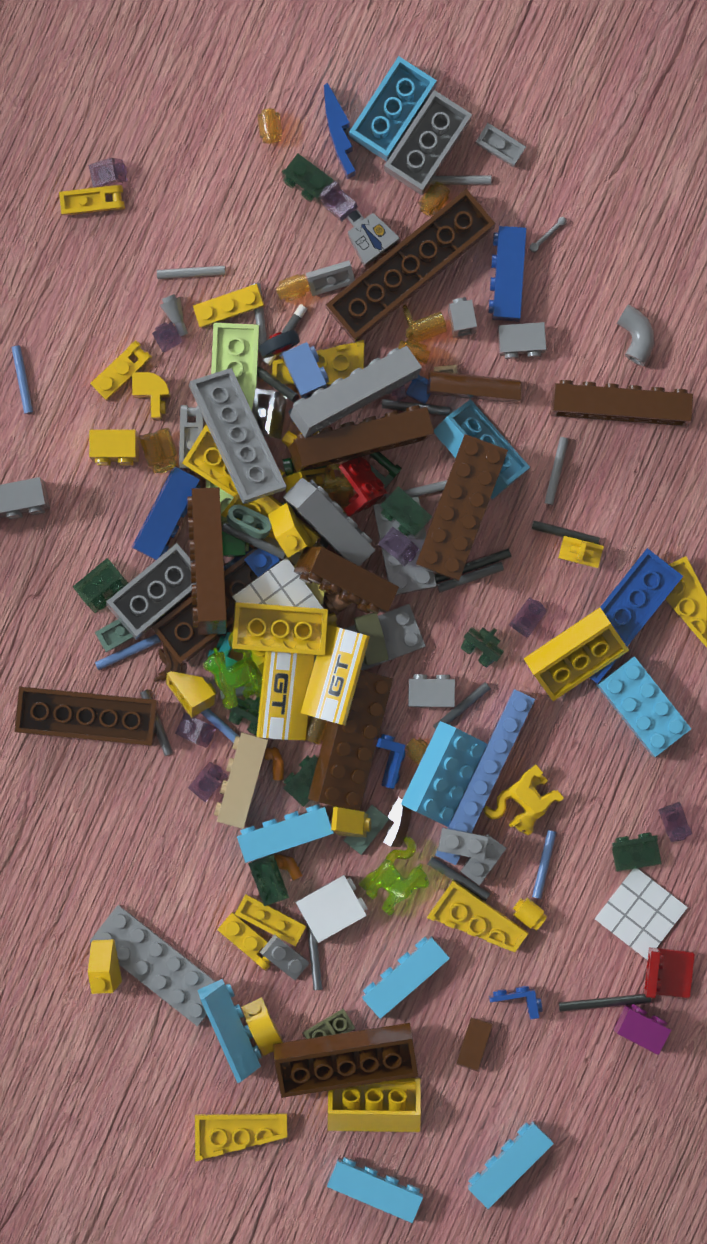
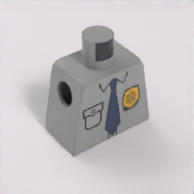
(370, 237)

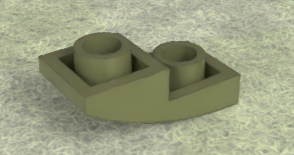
(376, 647)
(334, 1024)

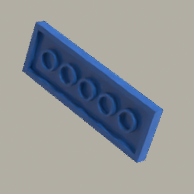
(638, 598)

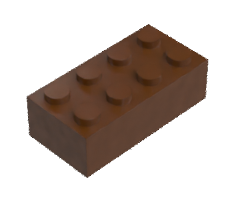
(346, 580)

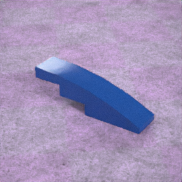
(337, 124)

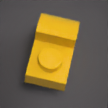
(151, 386)
(261, 1025)

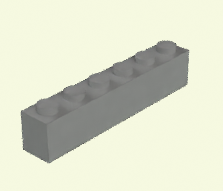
(355, 391)

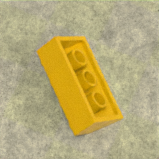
(576, 654)
(376, 1107)

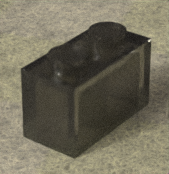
(269, 412)

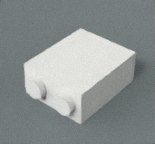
(332, 908)

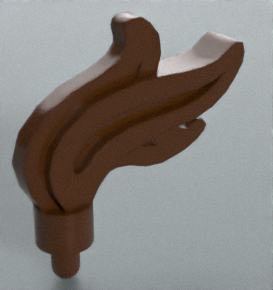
(170, 663)

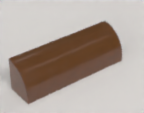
(474, 387)

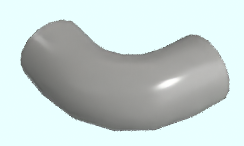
(641, 333)

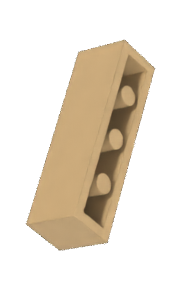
(242, 780)

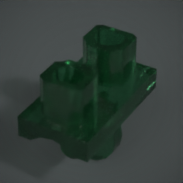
(485, 642)
(248, 709)

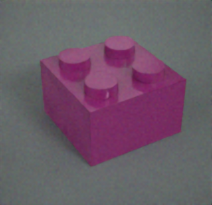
(641, 1029)

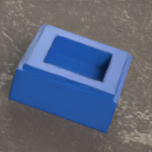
(418, 389)

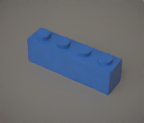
(508, 273)
(165, 513)

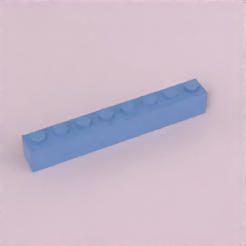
(489, 766)

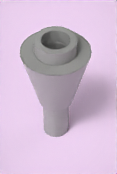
(173, 309)

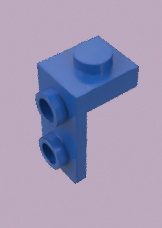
(396, 756)
(534, 1005)

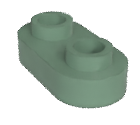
(249, 521)

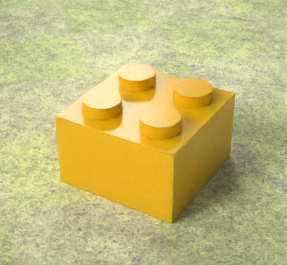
(114, 446)

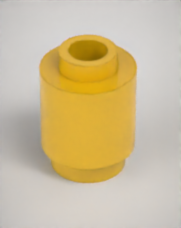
(529, 913)

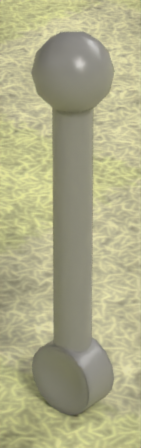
(534, 246)

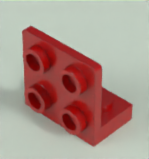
(365, 483)
(668, 973)

